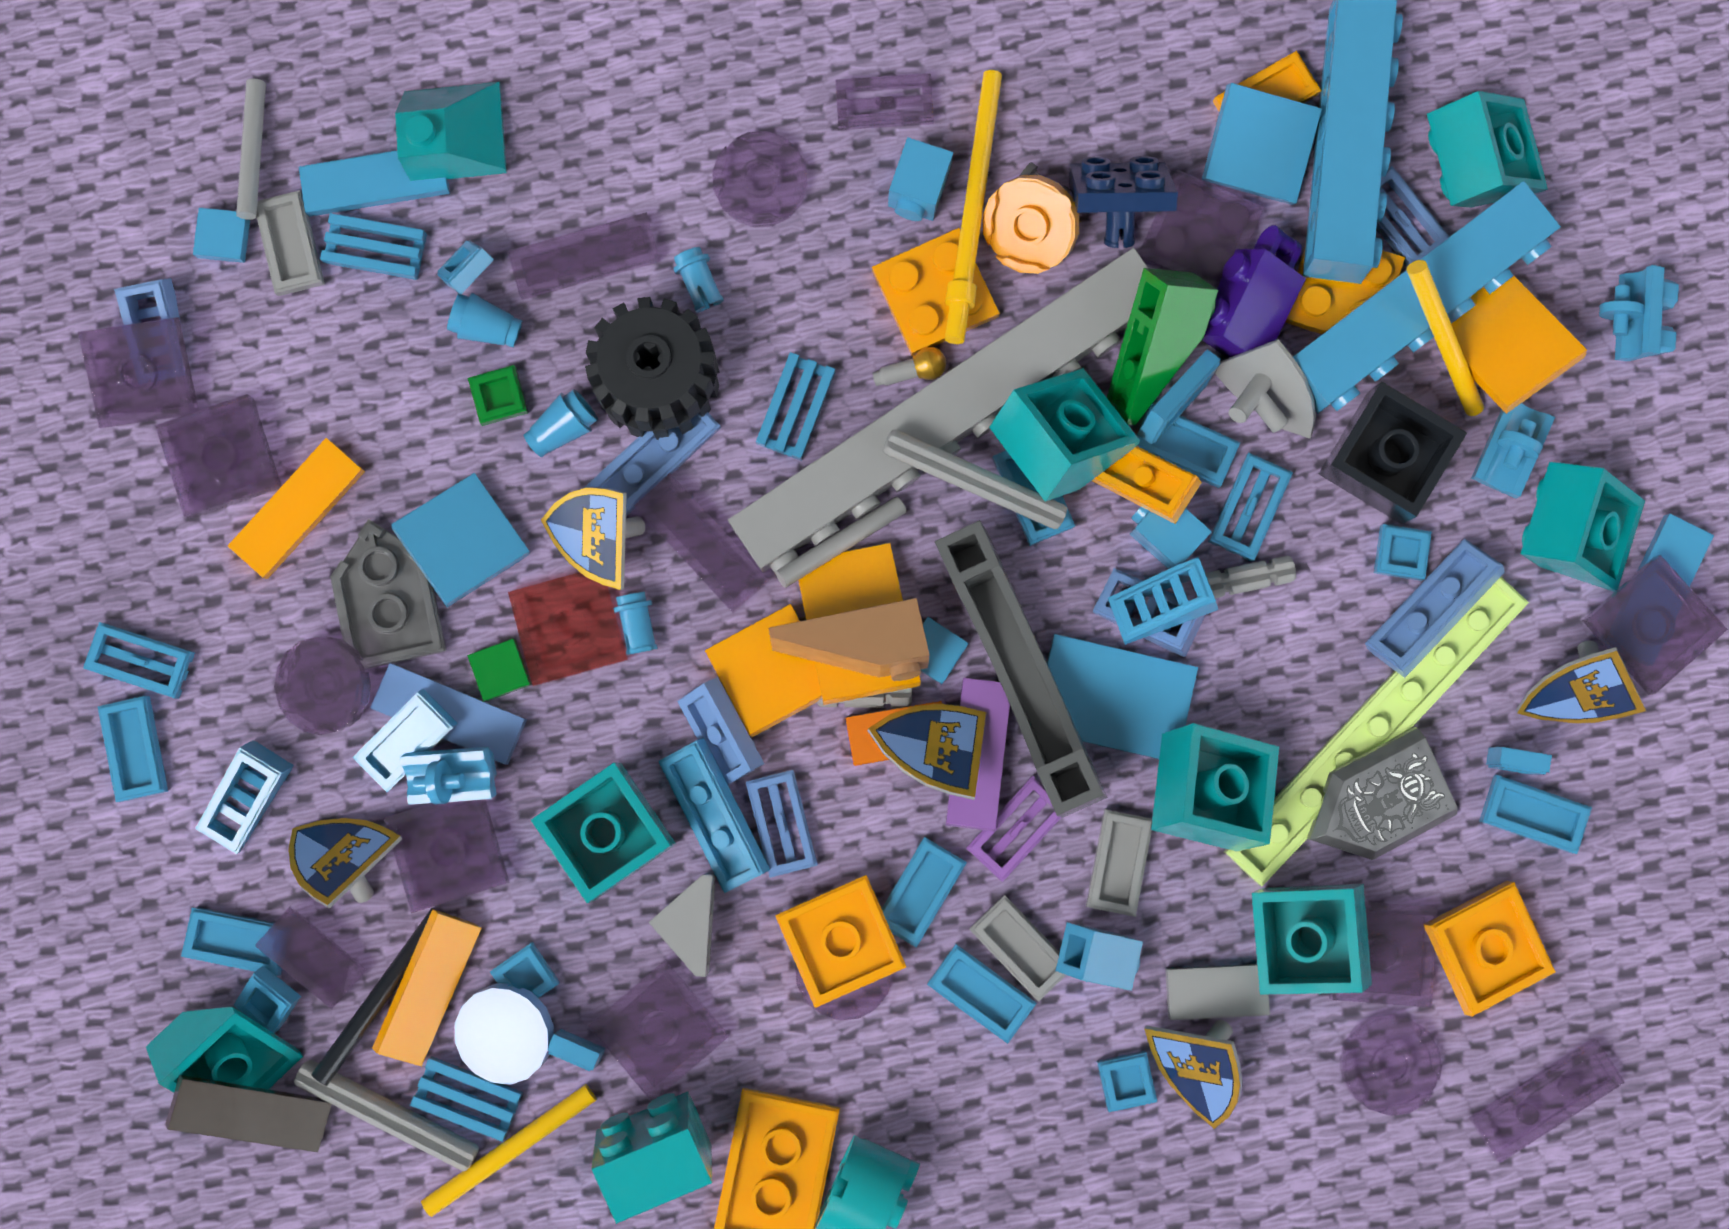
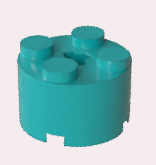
(868, 1188)

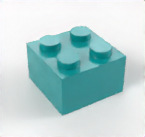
(1215, 788)
(603, 832)
(1311, 939)
(651, 1156)

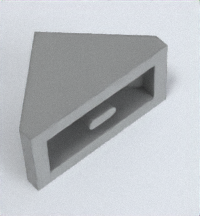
(688, 924)

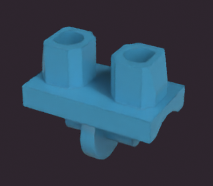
(1638, 314)
(1513, 450)
(449, 775)

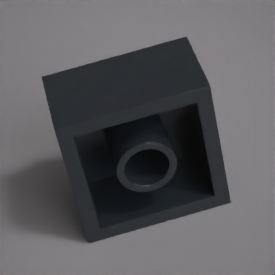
(1392, 453)

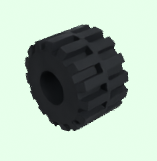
(656, 397)

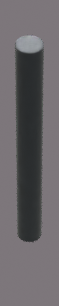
(368, 1010)

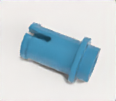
(698, 278)
(636, 622)

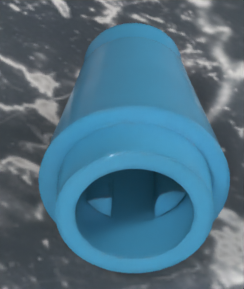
(482, 321)
(561, 423)

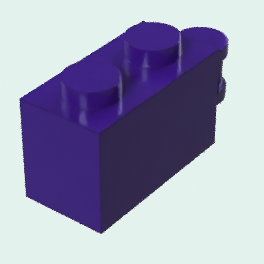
(1255, 294)

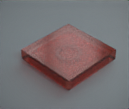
(567, 628)

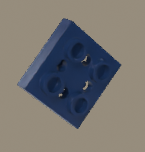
(1121, 192)

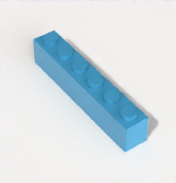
(1351, 140)
(1394, 317)

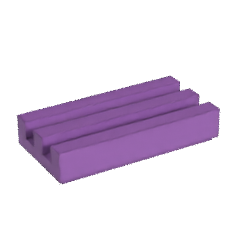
(988, 859)

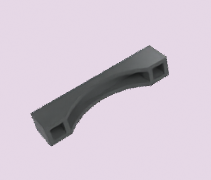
(1022, 670)

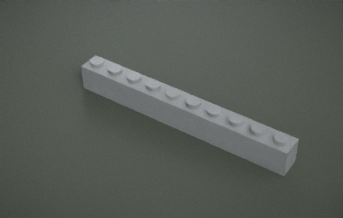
(940, 415)

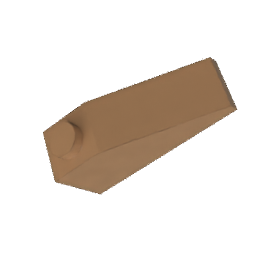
(866, 640)

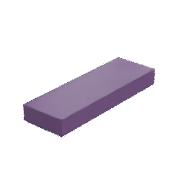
(983, 810)

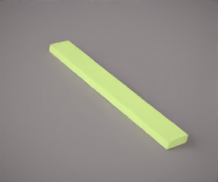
(1383, 716)

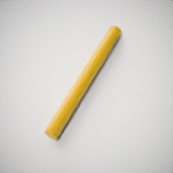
(1445, 337)
(508, 1150)

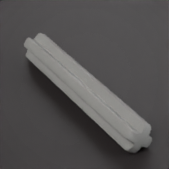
(974, 479)
(390, 1117)

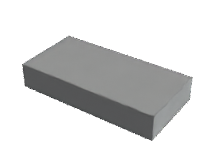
(289, 243)
(1119, 863)
(1019, 947)
(1214, 992)

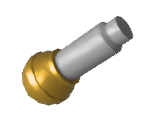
(926, 364)

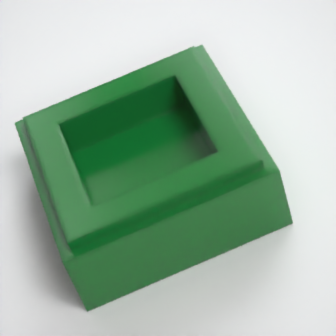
(498, 395)
(499, 670)

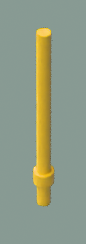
(962, 291)

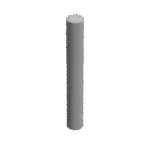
(251, 149)
(840, 542)

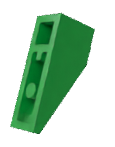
(1160, 335)

